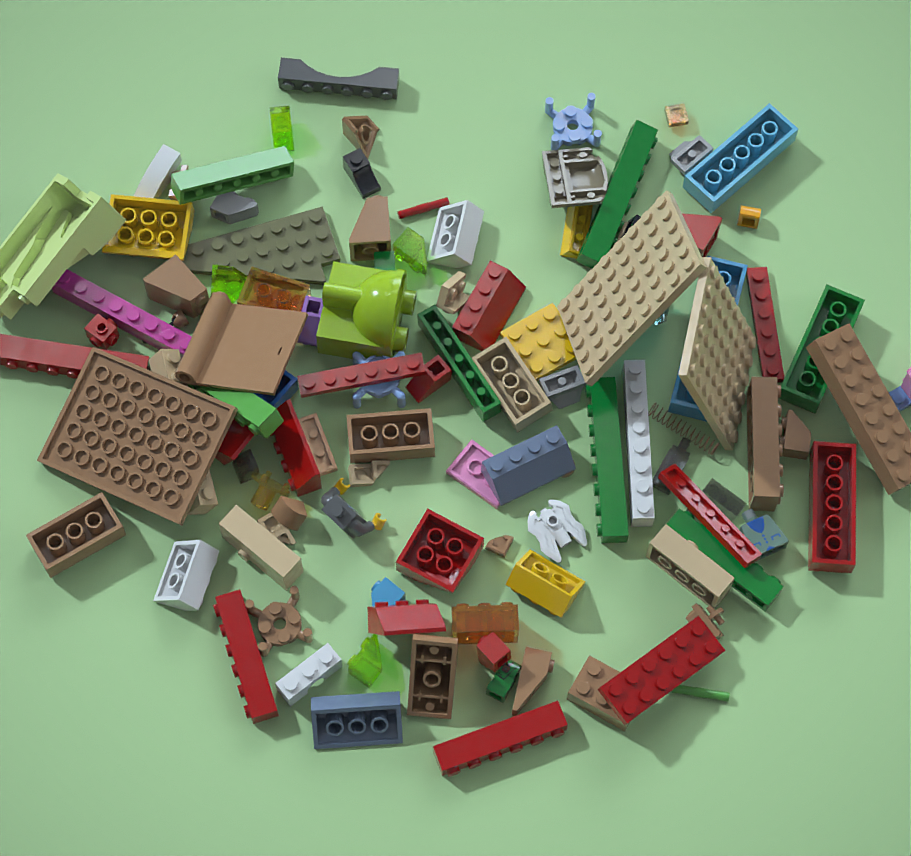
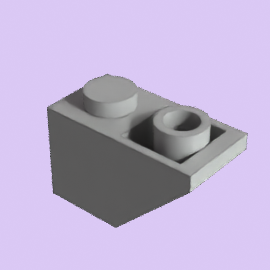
(233, 208)

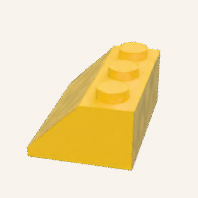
(545, 583)

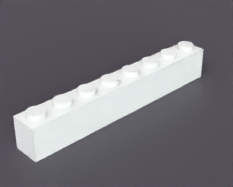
(638, 443)

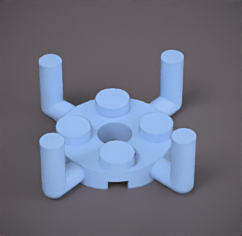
(573, 115)
(381, 389)

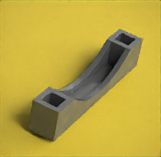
(379, 83)

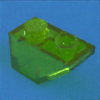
(281, 127)
(411, 249)
(367, 664)

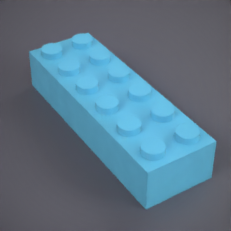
(740, 158)

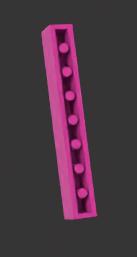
(124, 314)

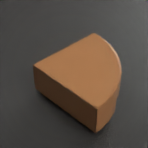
(500, 545)

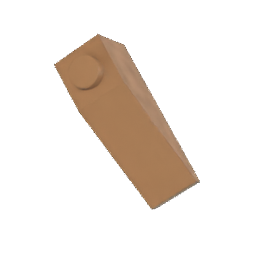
(533, 674)

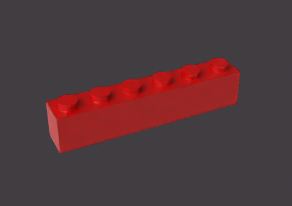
(247, 657)
(500, 738)

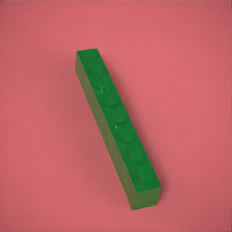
(620, 189)
(608, 461)

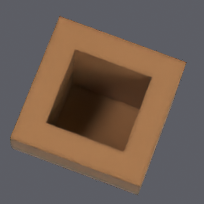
(289, 512)

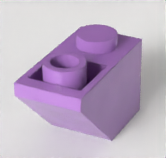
(313, 307)

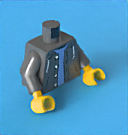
(345, 516)

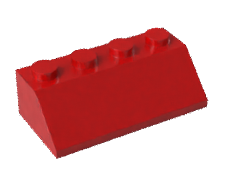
(488, 307)
(295, 452)

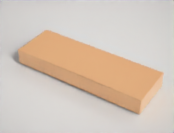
(318, 444)

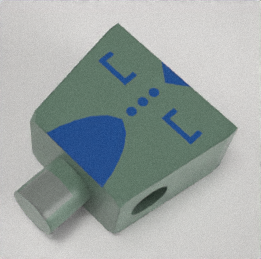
(763, 533)

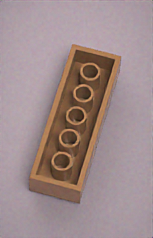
(763, 444)

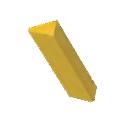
(575, 230)

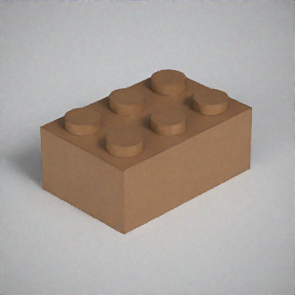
(585, 692)

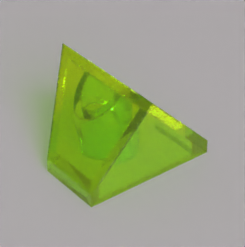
(227, 280)

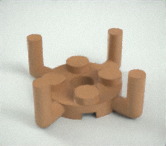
(275, 612)

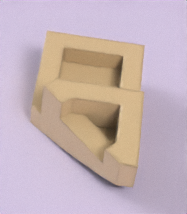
(366, 474)
(275, 528)

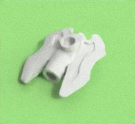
(555, 527)

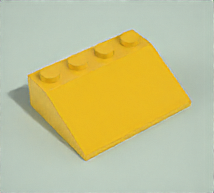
(151, 227)

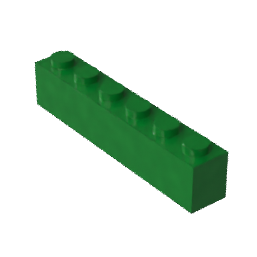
(461, 364)
(748, 581)

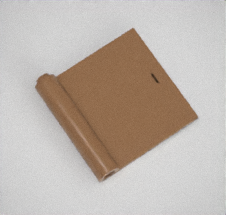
(240, 346)

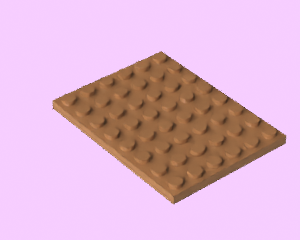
(137, 435)

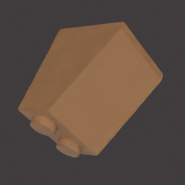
(371, 230)
(177, 288)

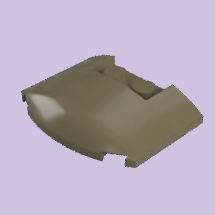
(574, 177)

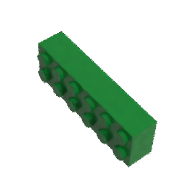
(803, 382)

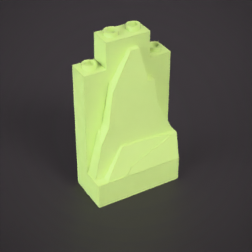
(51, 238)

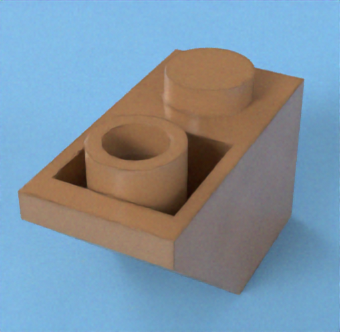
(795, 437)

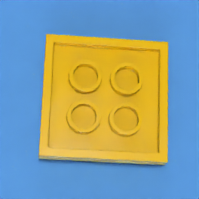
(541, 341)

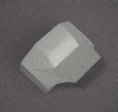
(690, 154)
(564, 386)

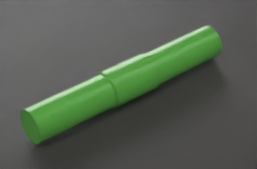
(702, 692)

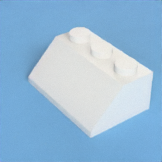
(455, 235)
(187, 575)

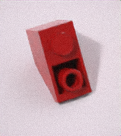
(436, 376)
(492, 652)

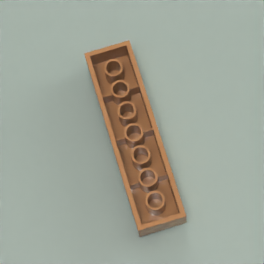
(865, 405)

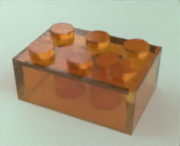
(273, 291)
(474, 622)

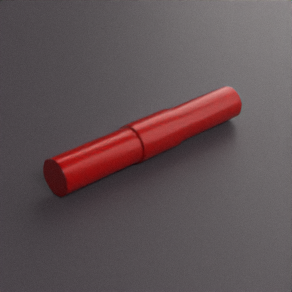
(425, 207)

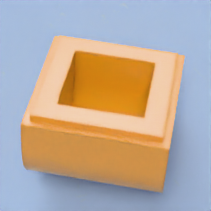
(749, 217)

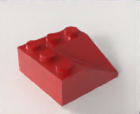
(439, 552)

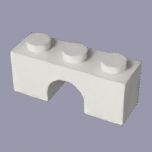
(300, 679)

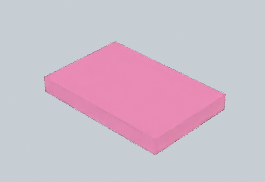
(467, 471)

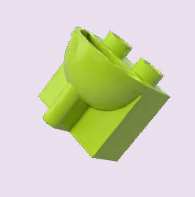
(364, 312)

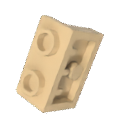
(451, 294)

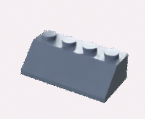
(528, 465)
(356, 720)

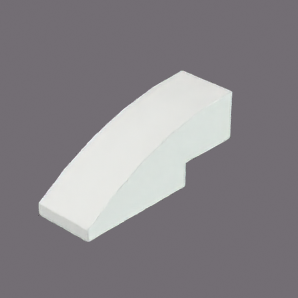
(158, 173)

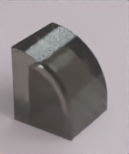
(244, 466)

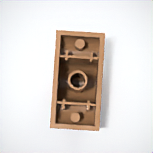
(432, 676)

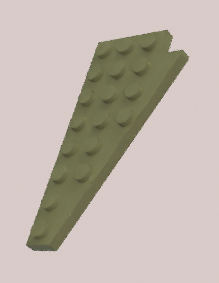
(285, 246)

